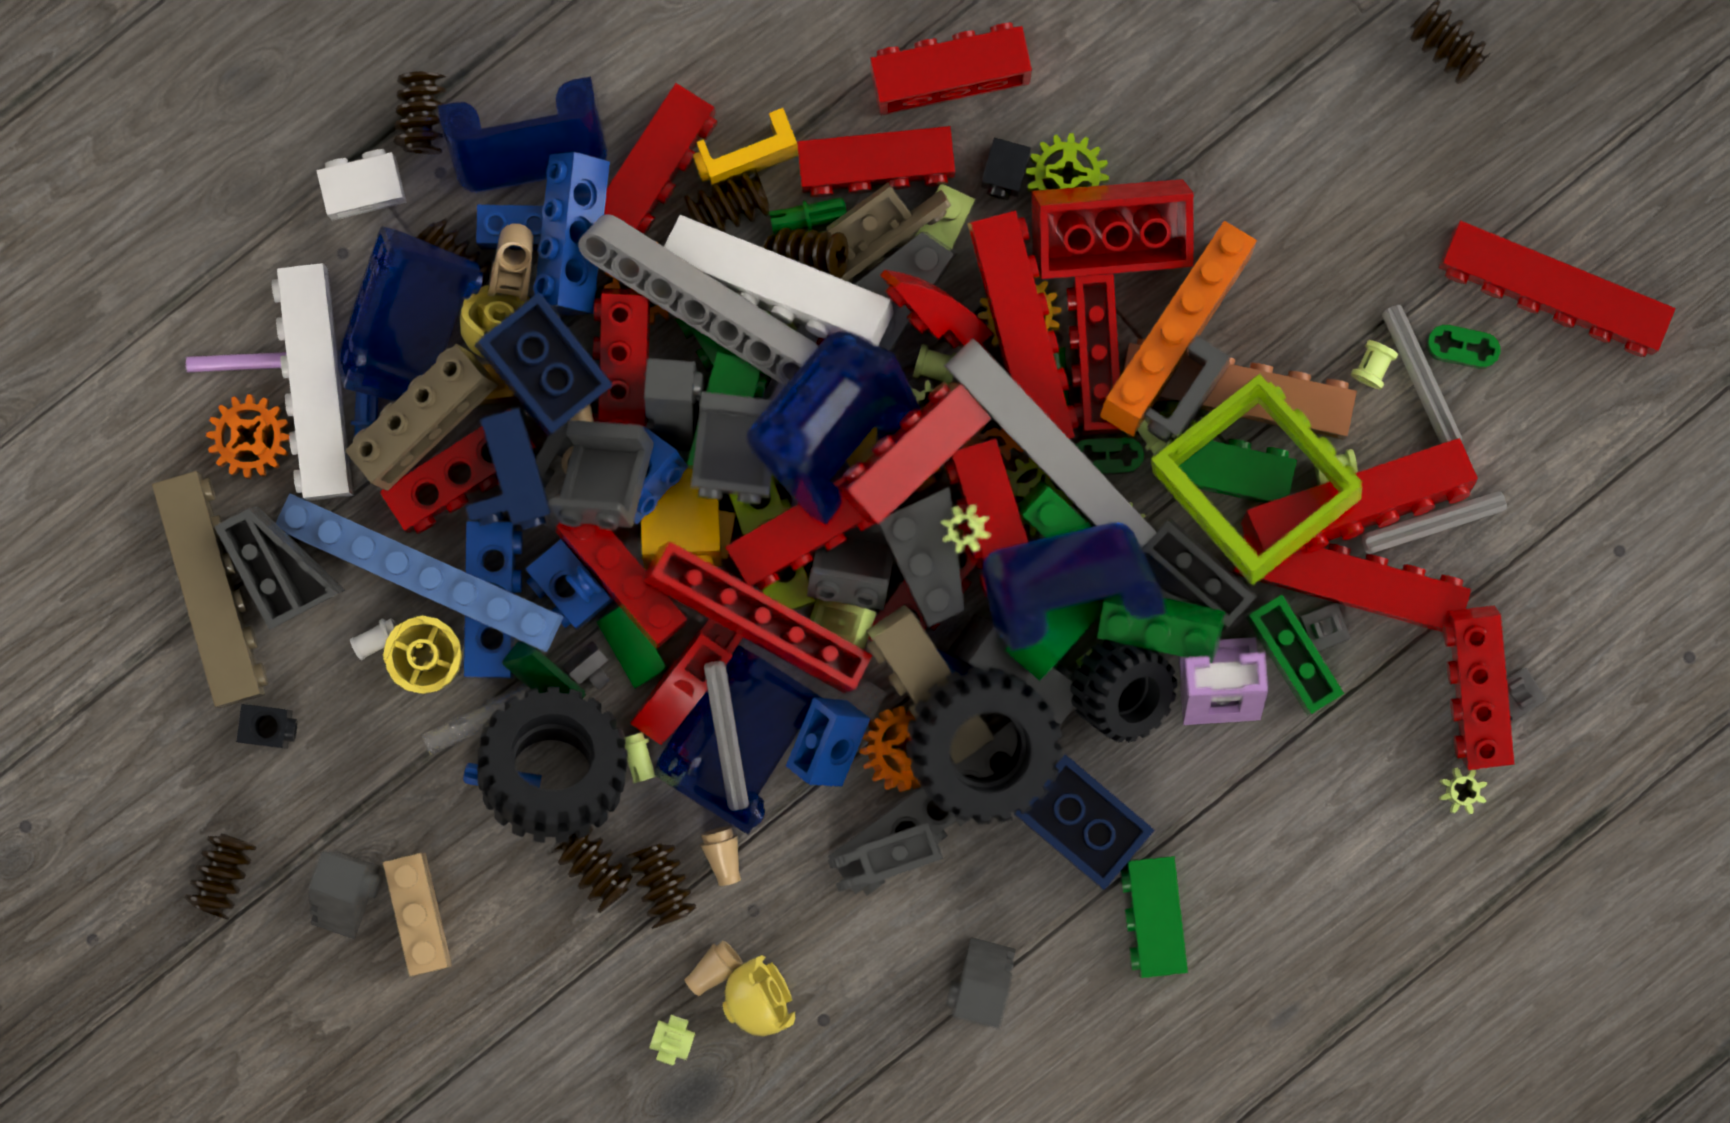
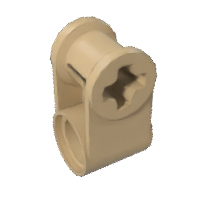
(512, 268)

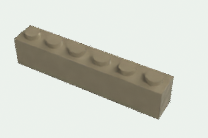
(209, 589)

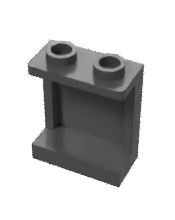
(1215, 365)
(723, 453)
(603, 474)
(853, 571)

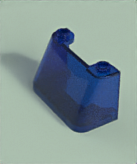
(521, 150)
(403, 313)
(827, 414)
(1066, 571)
(767, 716)

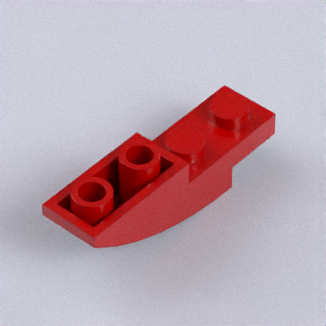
(935, 310)
(684, 681)

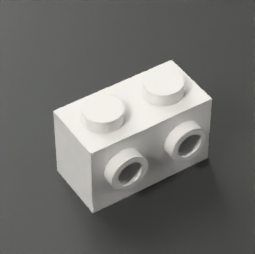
(361, 184)

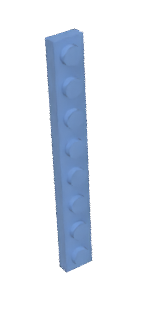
(419, 572)

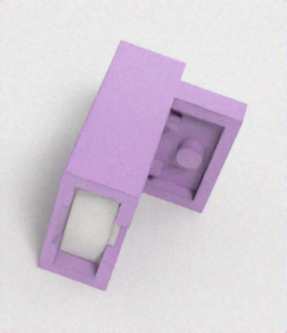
(1228, 688)

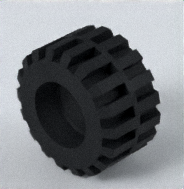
(1123, 690)

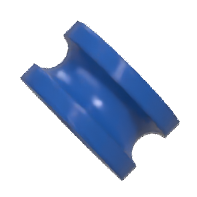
(583, 584)

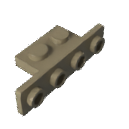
(882, 224)

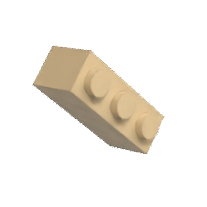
(417, 914)

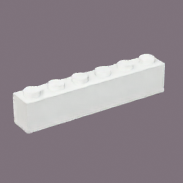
(781, 284)
(314, 382)

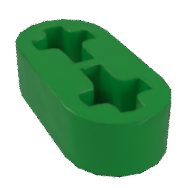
(1461, 355)
(1113, 445)

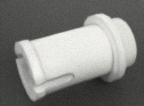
(373, 639)

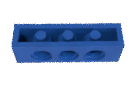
(571, 206)
(481, 541)

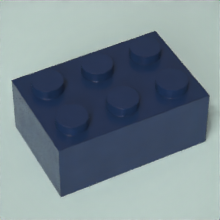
(543, 364)
(1086, 823)

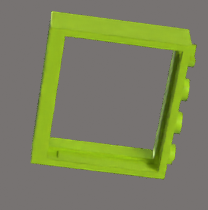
(1297, 427)

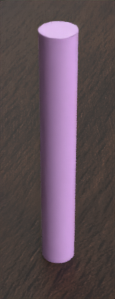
(233, 362)

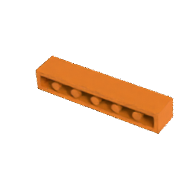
(1177, 328)

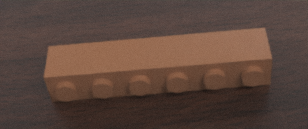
(1325, 405)

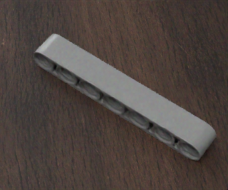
(696, 298)
(1044, 441)

